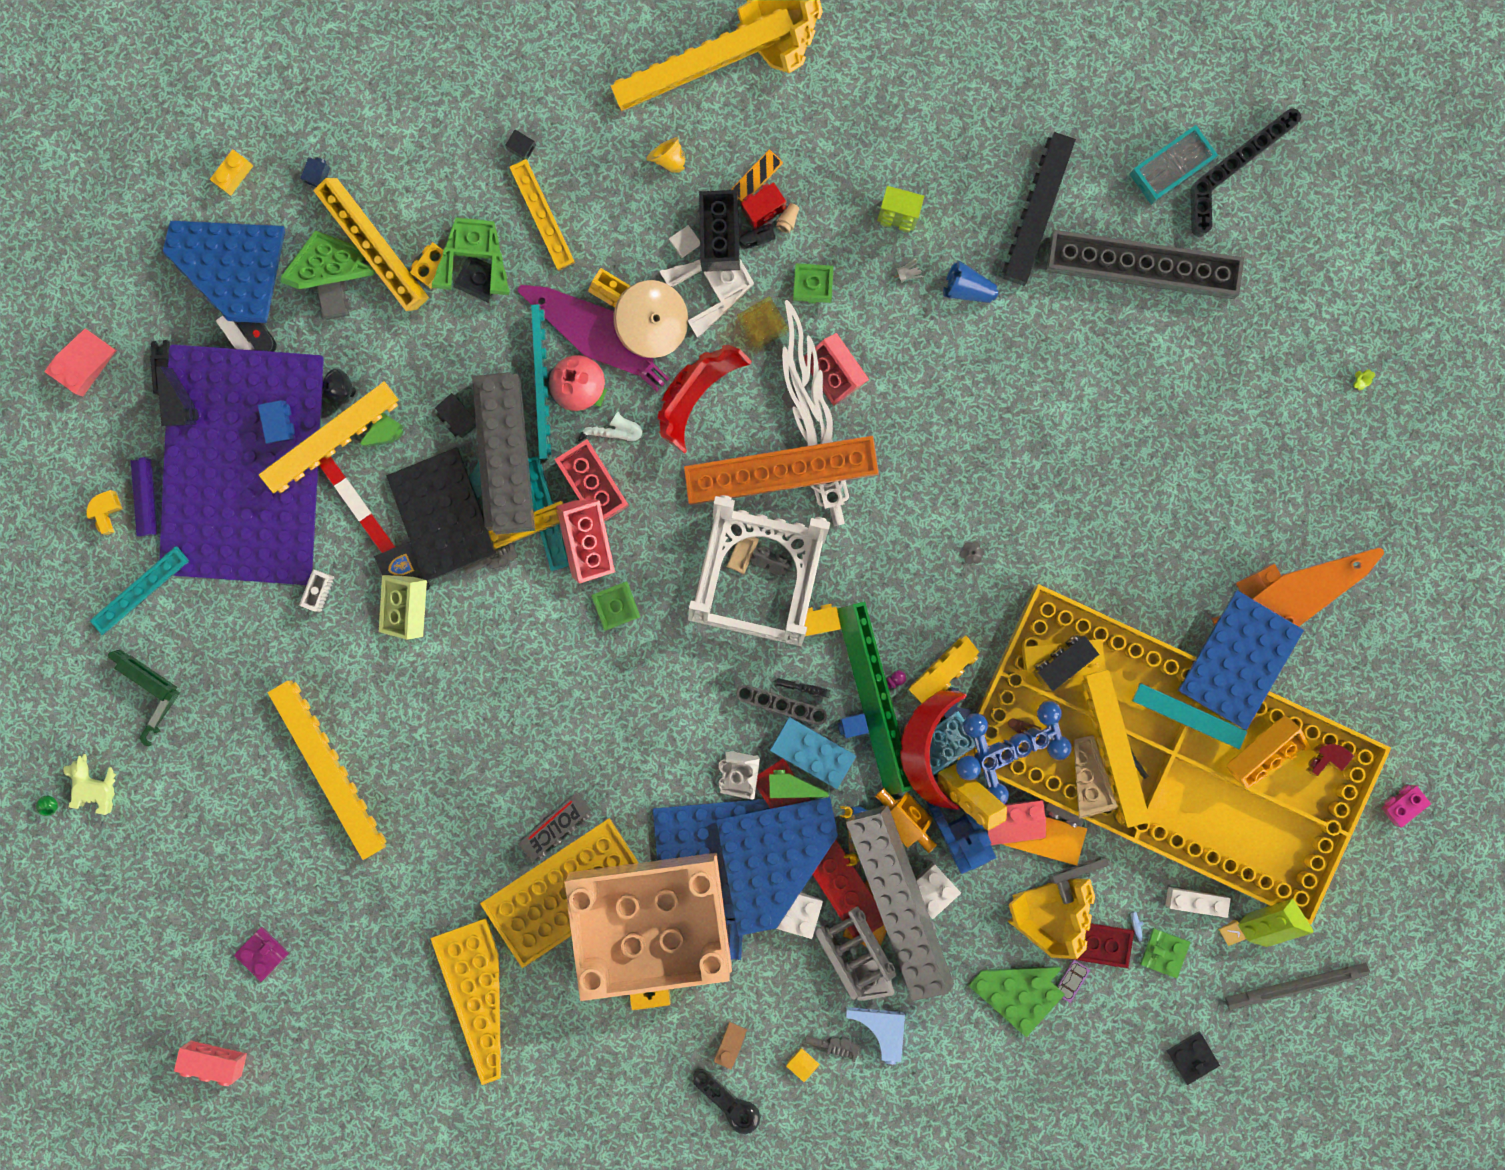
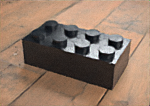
(719, 230)

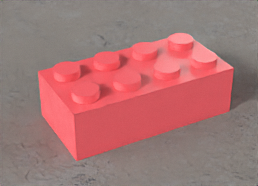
(591, 479)

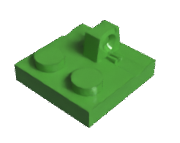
(813, 283)
(615, 606)
(1165, 953)

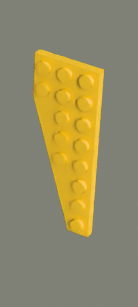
(472, 977)

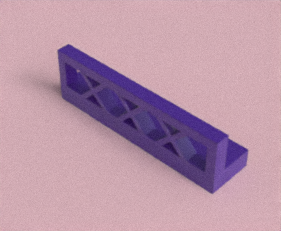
(143, 497)

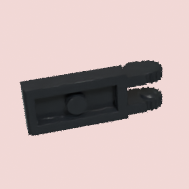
(158, 361)

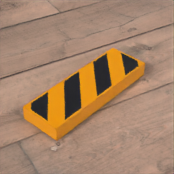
(757, 175)

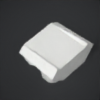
(739, 774)

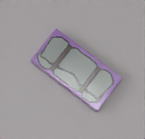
(1072, 980)

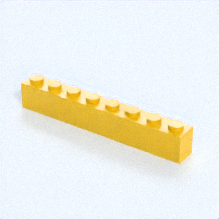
(371, 244)
(329, 437)
(1116, 748)

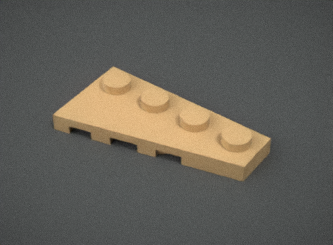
(1091, 778)

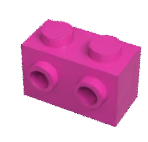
(1405, 805)

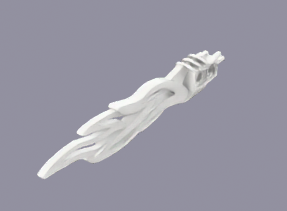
(804, 412)

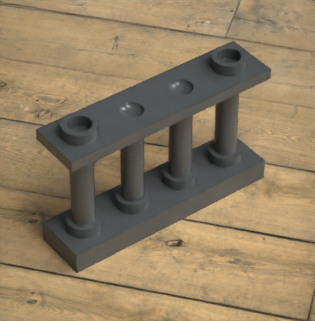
(837, 956)

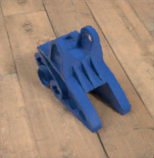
(965, 840)

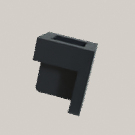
(520, 145)

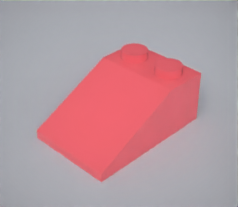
(80, 362)

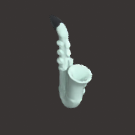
(623, 429)

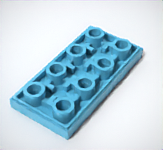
(949, 743)

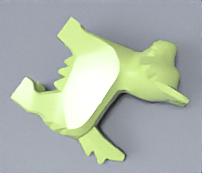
(87, 789)

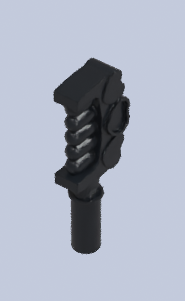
(811, 689)

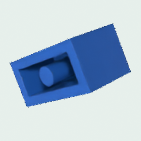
(276, 421)
(853, 725)

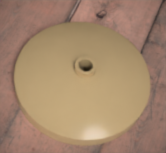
(635, 319)

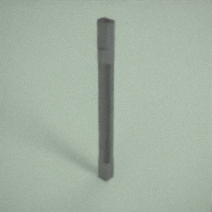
(1297, 986)

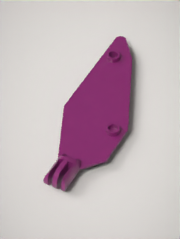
(591, 331)

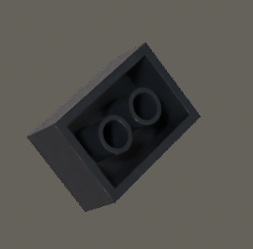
(1065, 662)

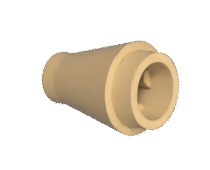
(787, 219)

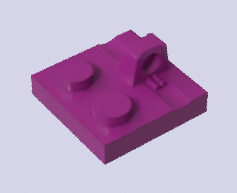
(261, 954)

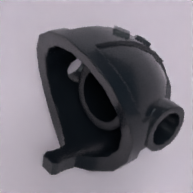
(339, 386)

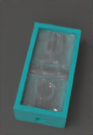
(1173, 164)

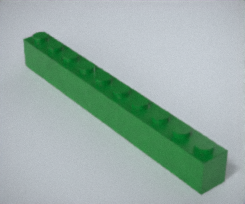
(874, 695)

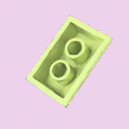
(402, 606)

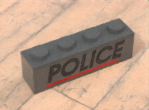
(555, 826)

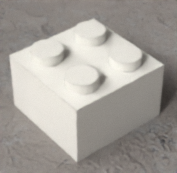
(936, 890)
(802, 916)

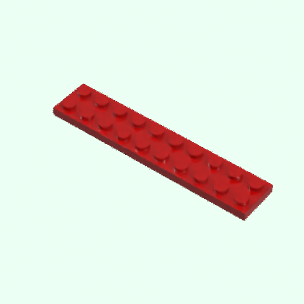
(837, 880)

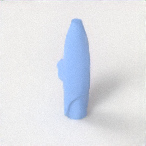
(1136, 925)

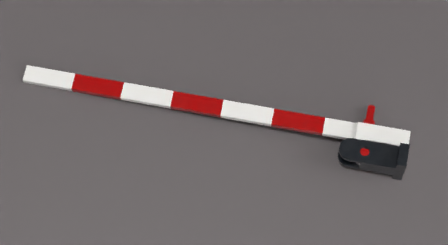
(257, 337)

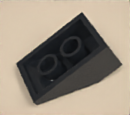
(174, 401)

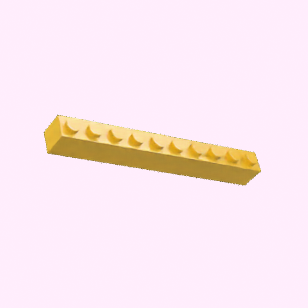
(703, 59)
(327, 769)

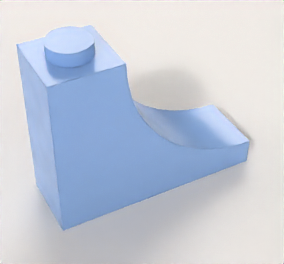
(886, 1026)

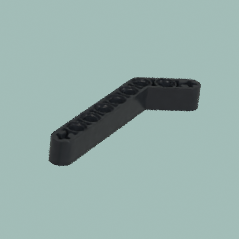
(1239, 162)

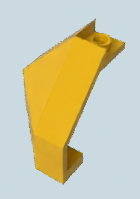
(789, 53)
(1049, 923)

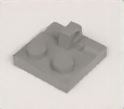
(876, 989)

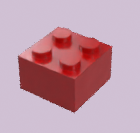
(763, 205)

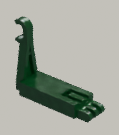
(150, 682)

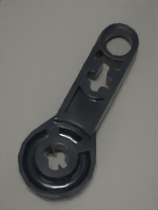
(730, 1105)

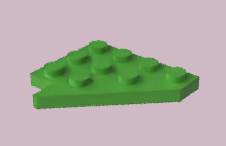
(325, 262)
(1019, 993)

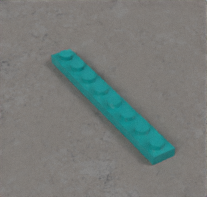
(541, 373)

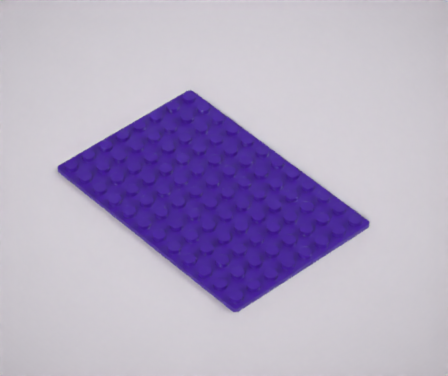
(211, 479)

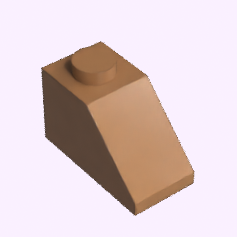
(730, 1045)

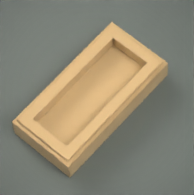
(742, 554)

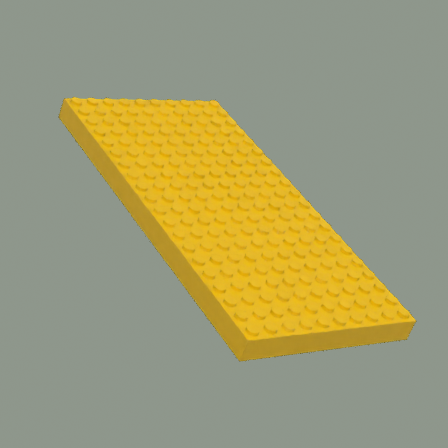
(1261, 840)

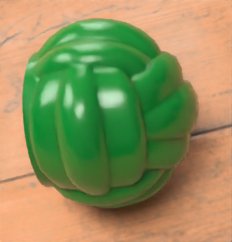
(46, 805)

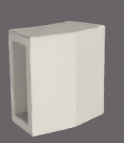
(685, 241)

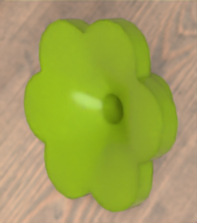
(1363, 379)

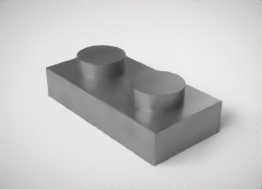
(1056, 812)

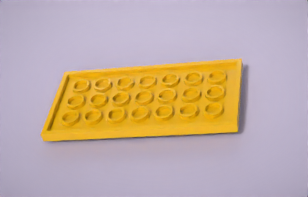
(534, 907)

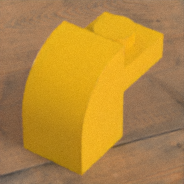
(101, 507)

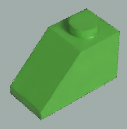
(383, 432)

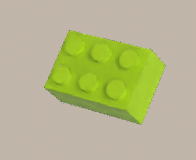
(900, 209)

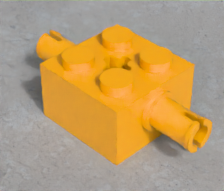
(909, 819)

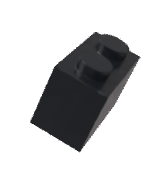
(456, 416)

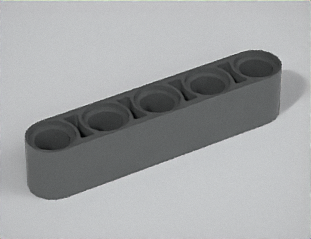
(791, 704)

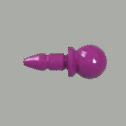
(897, 678)

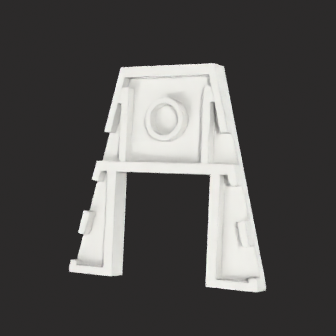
(727, 285)

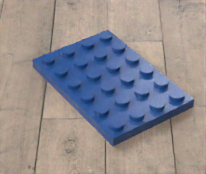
(1240, 660)

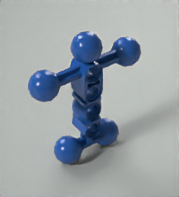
(976, 726)

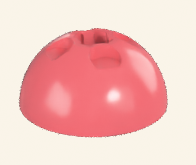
(582, 389)

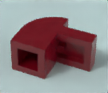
(1330, 754)

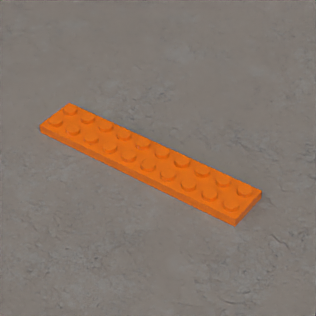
(782, 470)

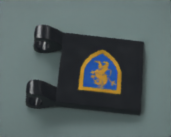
(399, 562)

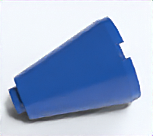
(968, 285)

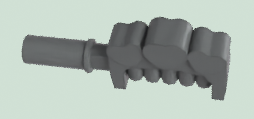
(502, 559)
(840, 1046)

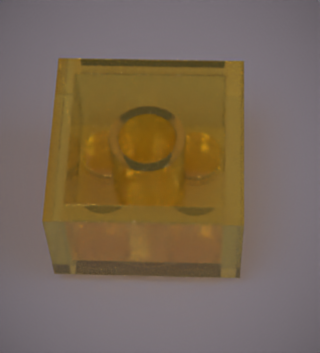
(762, 323)

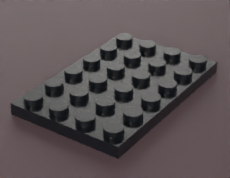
(441, 514)

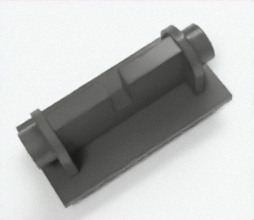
(779, 563)

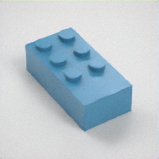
(813, 752)

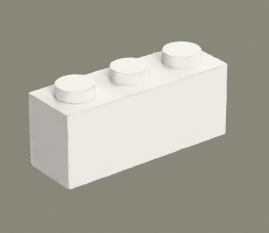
(1197, 902)

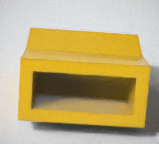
(802, 1064)

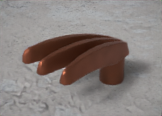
(1017, 725)

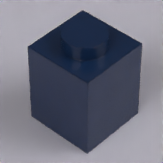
(315, 171)

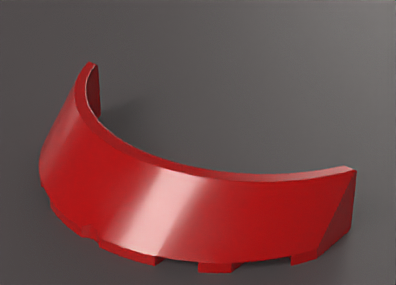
(690, 386)
(916, 746)

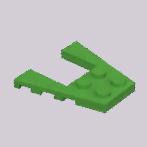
(476, 240)

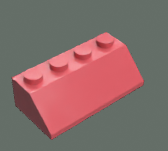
(585, 539)

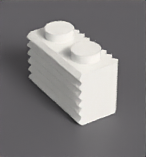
(316, 590)

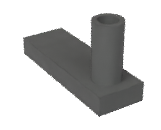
(1061, 877)

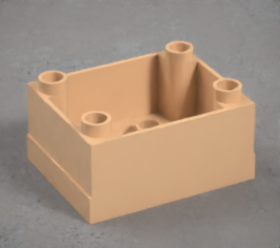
(648, 926)

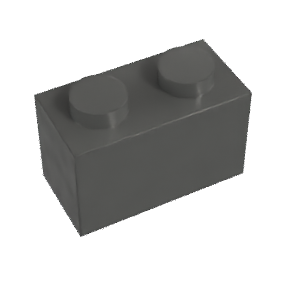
(334, 300)

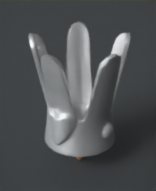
(905, 274)

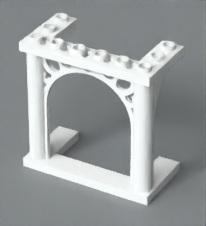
(724, 518)

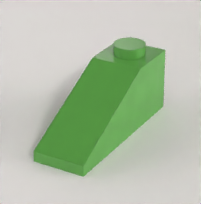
(789, 786)

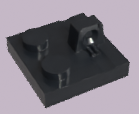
(475, 279)
(1193, 1058)

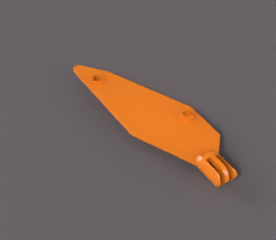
(1307, 591)

